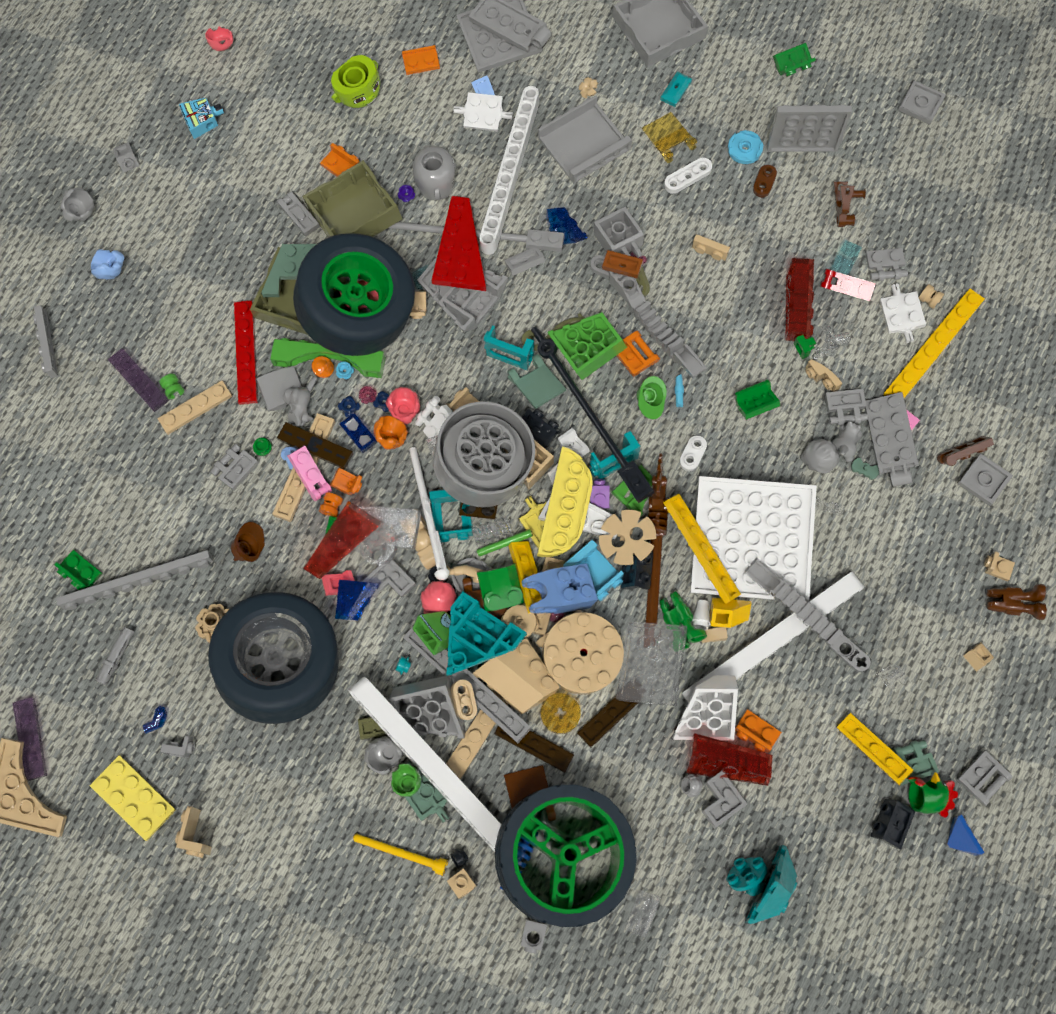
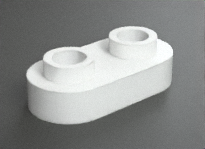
(693, 452)

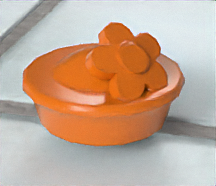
(322, 367)

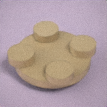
(519, 616)

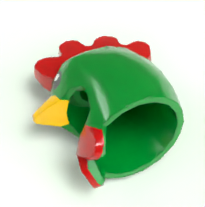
(932, 796)

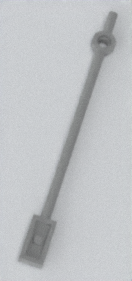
(534, 240)

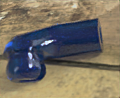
(158, 720)

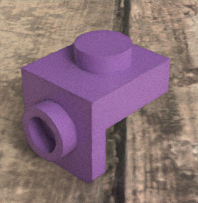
(600, 493)

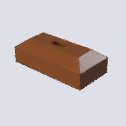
(614, 261)

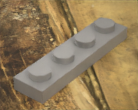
(44, 336)

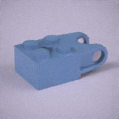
(562, 589)

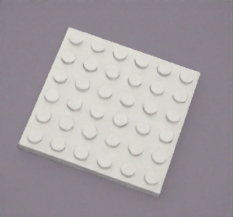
(755, 523)

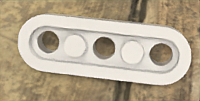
(693, 170)

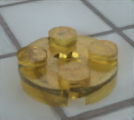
(551, 706)

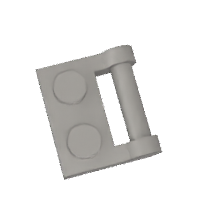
(979, 772)

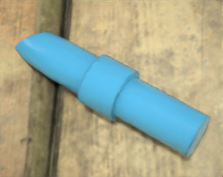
(679, 390)

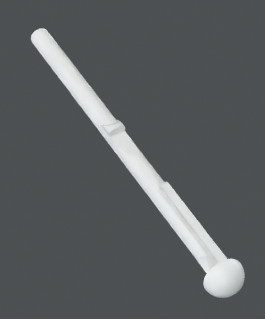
(442, 572)

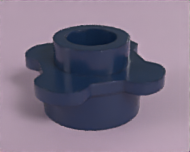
(348, 401)
(378, 402)

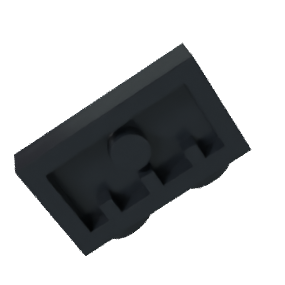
(541, 428)
(638, 574)
(893, 823)

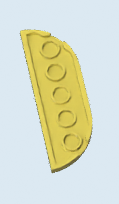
(566, 505)

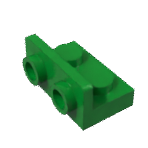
(79, 570)

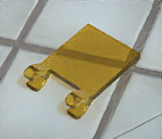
(668, 133)

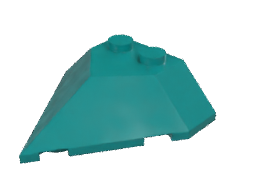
(477, 635)
(778, 889)

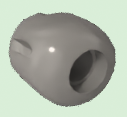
(434, 172)

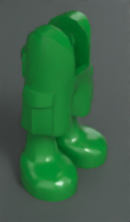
(681, 616)

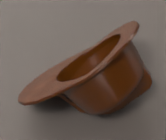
(248, 542)

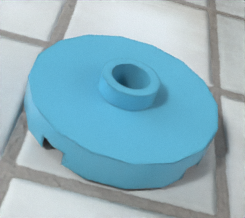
(745, 139)

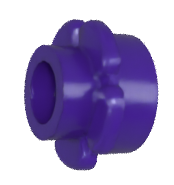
(406, 189)

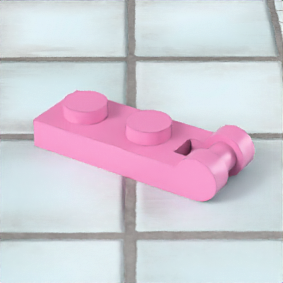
(309, 473)

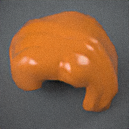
(390, 432)

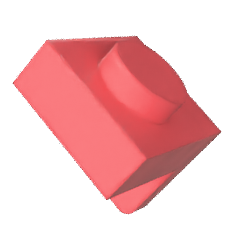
(331, 581)

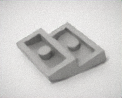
(275, 384)

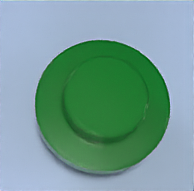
(262, 446)

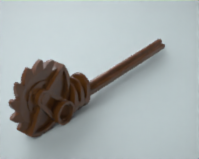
(659, 516)

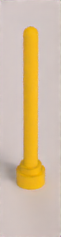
(437, 865)

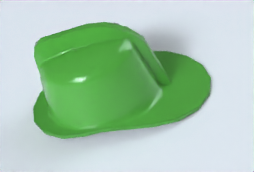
(652, 397)

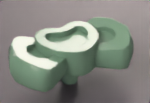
(865, 469)

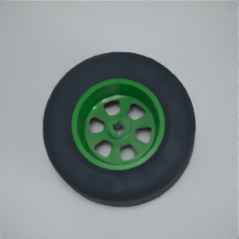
(361, 258)

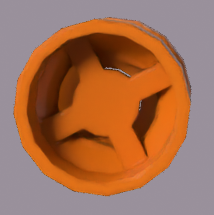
(330, 504)

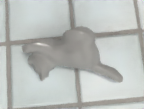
(298, 401)
(847, 440)

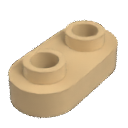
(466, 698)

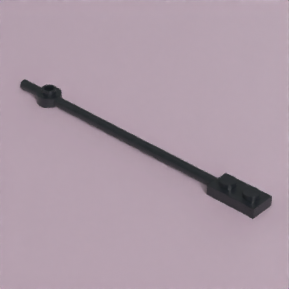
(629, 472)

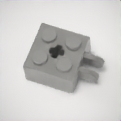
(619, 233)

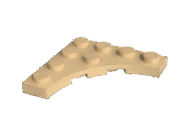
(17, 801)

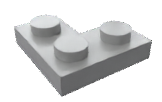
(391, 575)
(728, 800)

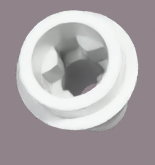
(701, 616)

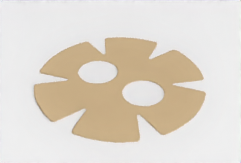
(639, 547)

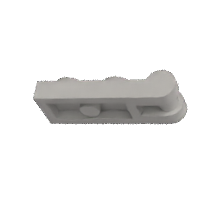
(298, 214)

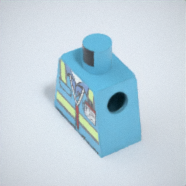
(200, 116)

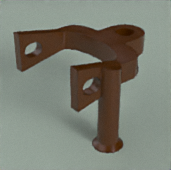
(842, 202)

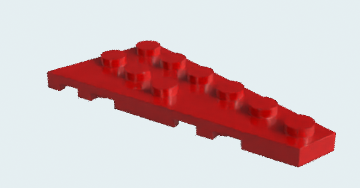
(458, 254)

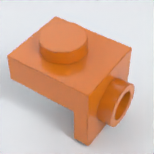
(346, 482)

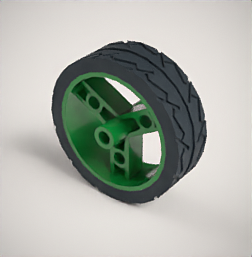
(612, 833)

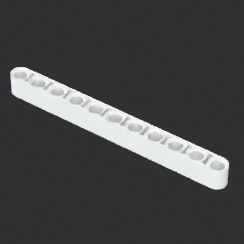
(509, 170)
(783, 632)
(426, 760)

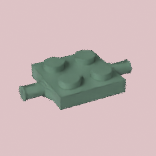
(427, 800)

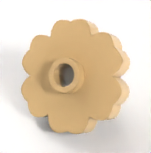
(207, 618)

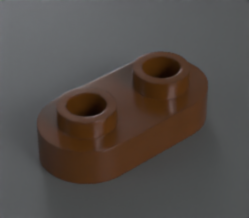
(766, 180)

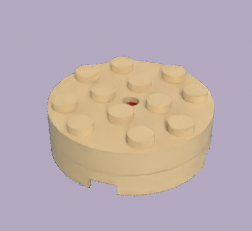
(601, 648)

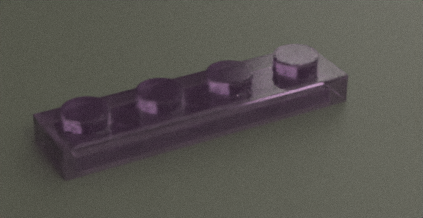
(138, 380)
(29, 733)

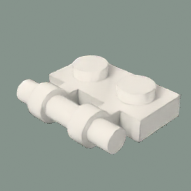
(433, 424)

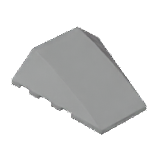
(463, 305)

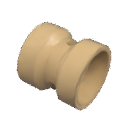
(926, 296)

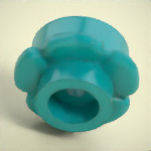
(403, 665)

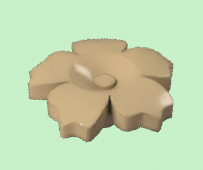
(588, 87)

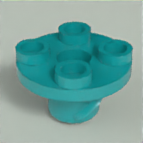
(748, 875)

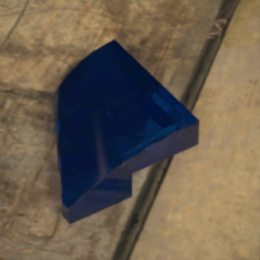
(560, 221)
(353, 598)

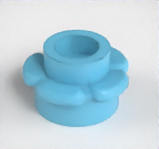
(344, 366)

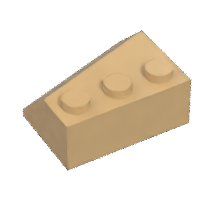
(519, 677)

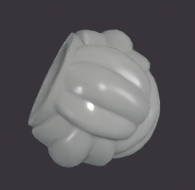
(691, 785)

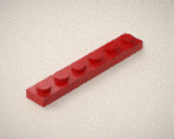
(245, 353)

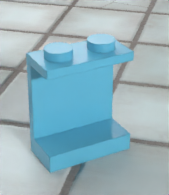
(601, 571)

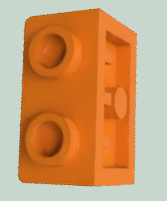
(338, 160)
(757, 731)

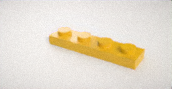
(525, 567)
(875, 749)

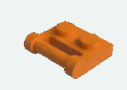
(632, 358)

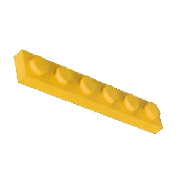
(702, 548)

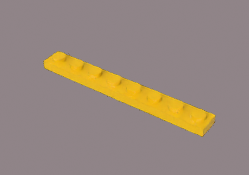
(936, 344)

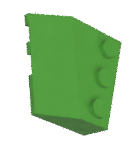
(588, 343)

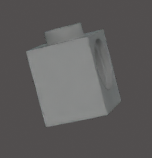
(533, 926)

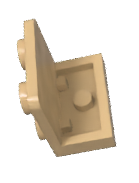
(185, 837)

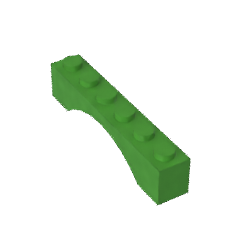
(291, 353)

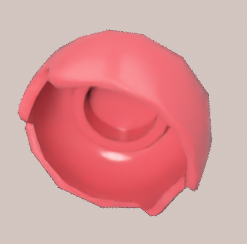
(215, 37)

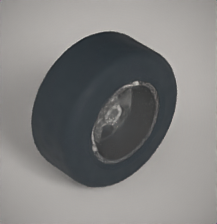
(248, 625)

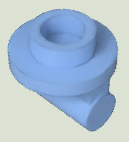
(286, 451)

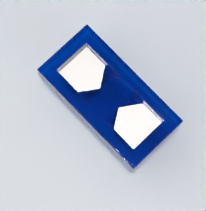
(358, 433)

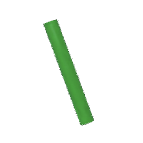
(505, 542)

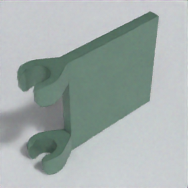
(537, 385)

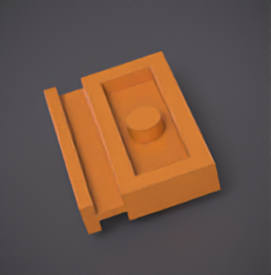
(420, 60)

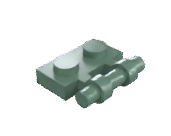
(922, 765)

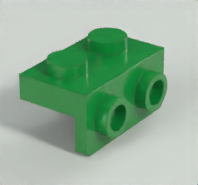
(793, 59)
(756, 400)

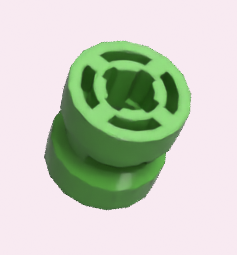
(171, 385)

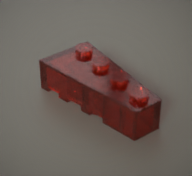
(799, 298)
(345, 534)
(742, 764)

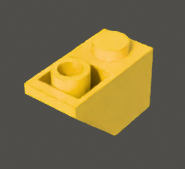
(729, 614)

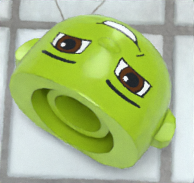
(356, 82)

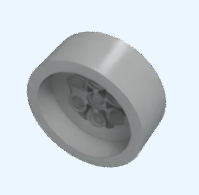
(483, 486)

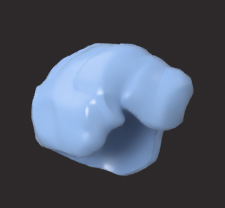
(107, 264)

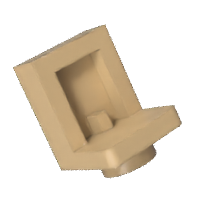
(420, 305)

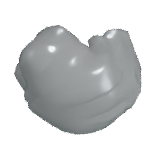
(77, 204)
(820, 456)
(382, 755)

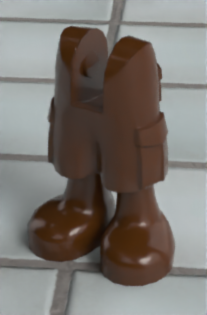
(1012, 601)

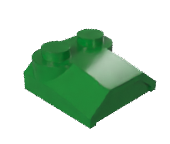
(500, 588)

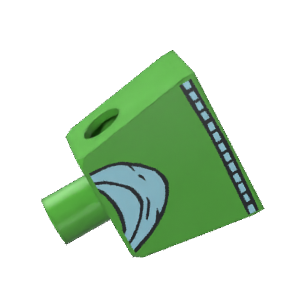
(433, 630)

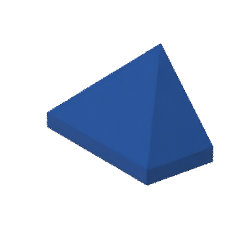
(962, 838)

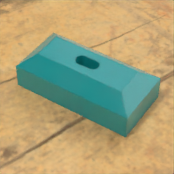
(673, 95)

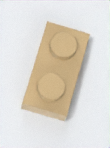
(716, 250)

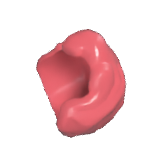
(403, 404)
(437, 597)

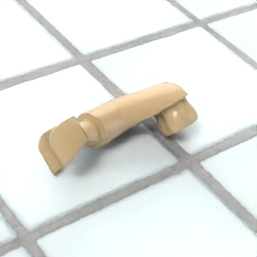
(465, 570)

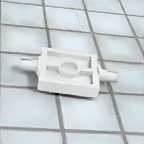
(483, 112)
(902, 313)

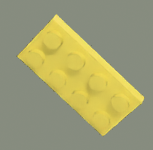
(133, 798)

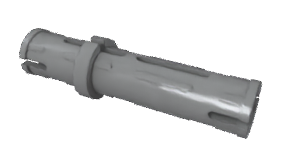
(114, 656)

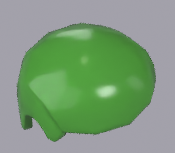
(406, 780)

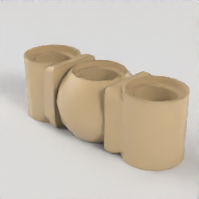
(424, 546)

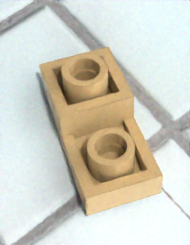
(818, 371)

